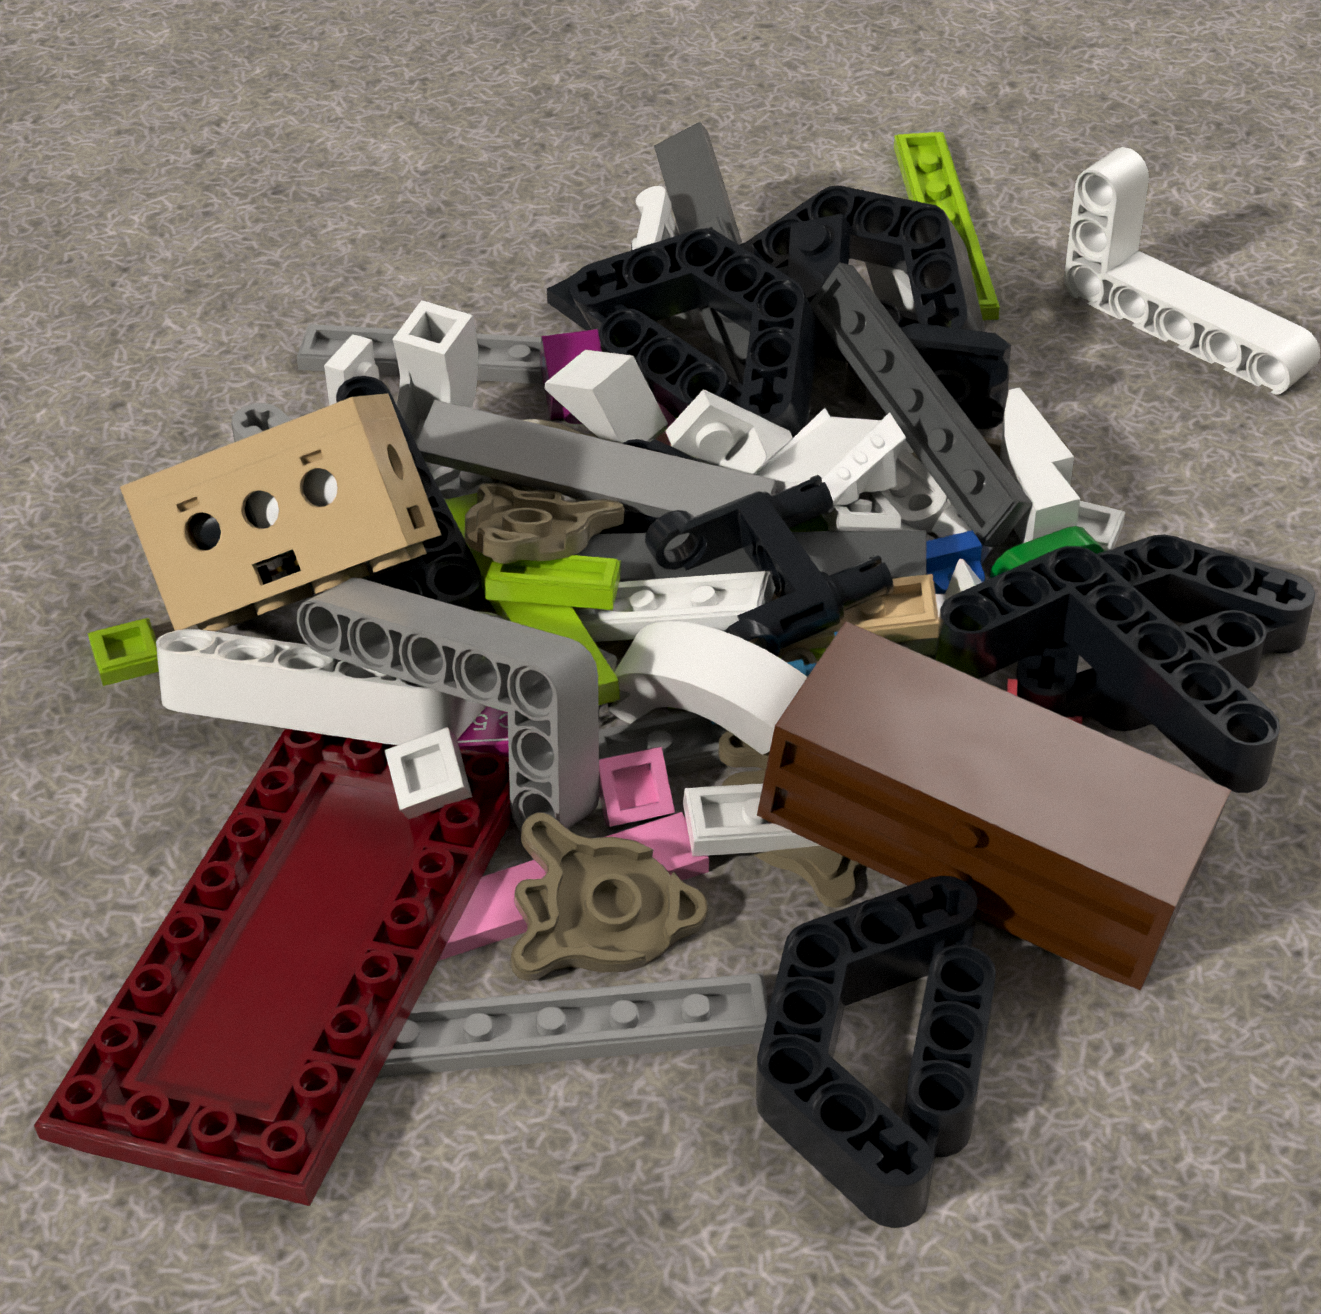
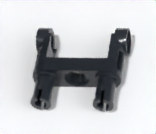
(760, 525)

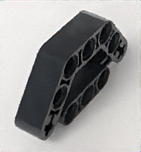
(893, 235)
(694, 270)
(1226, 607)
(808, 1096)

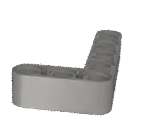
(530, 673)

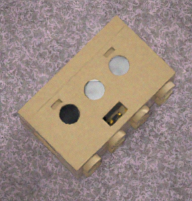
(319, 488)

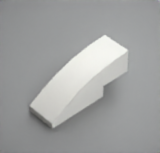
(1040, 467)

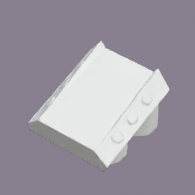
(844, 452)

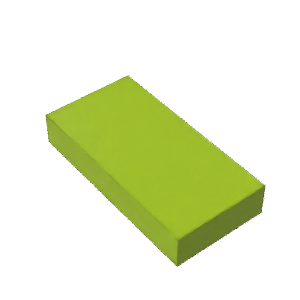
(559, 582)

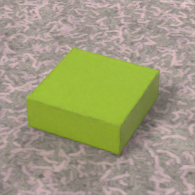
(124, 651)

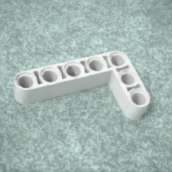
(1163, 300)
(299, 689)

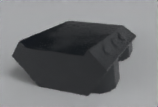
(969, 366)

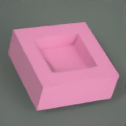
(634, 787)

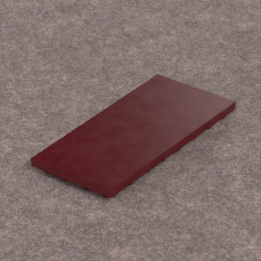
(282, 972)

